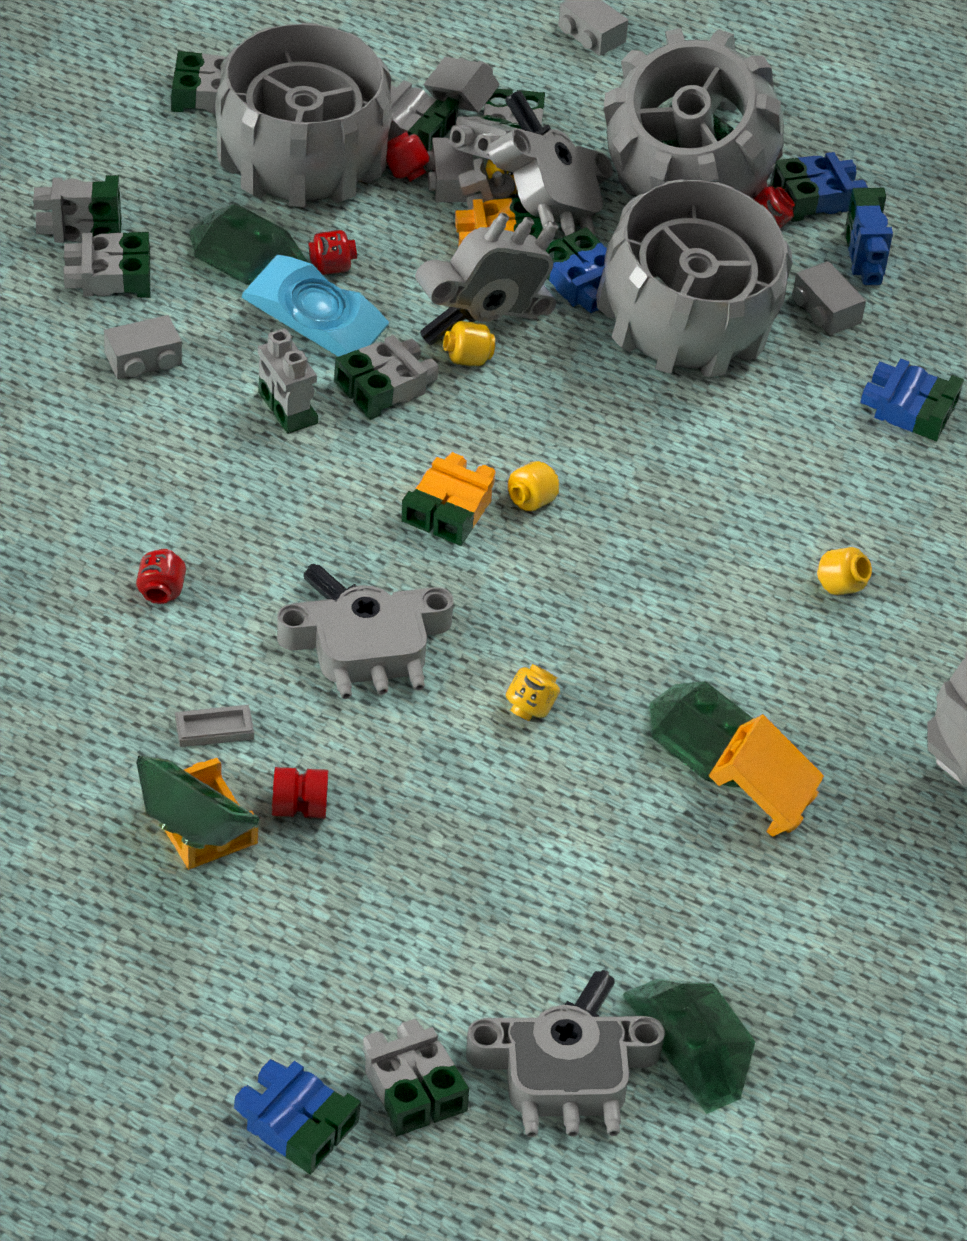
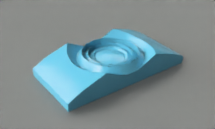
(314, 306)

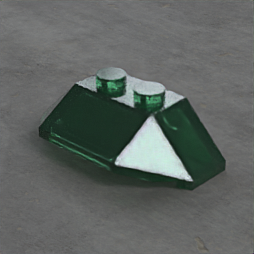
(241, 242)
(695, 725)
(190, 806)
(700, 1037)

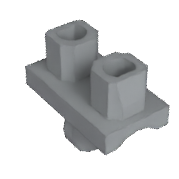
(477, 180)

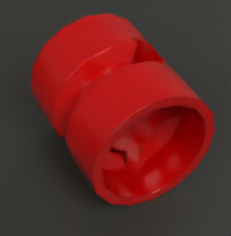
(300, 792)

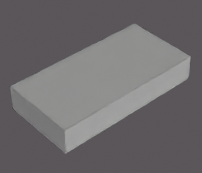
(214, 725)

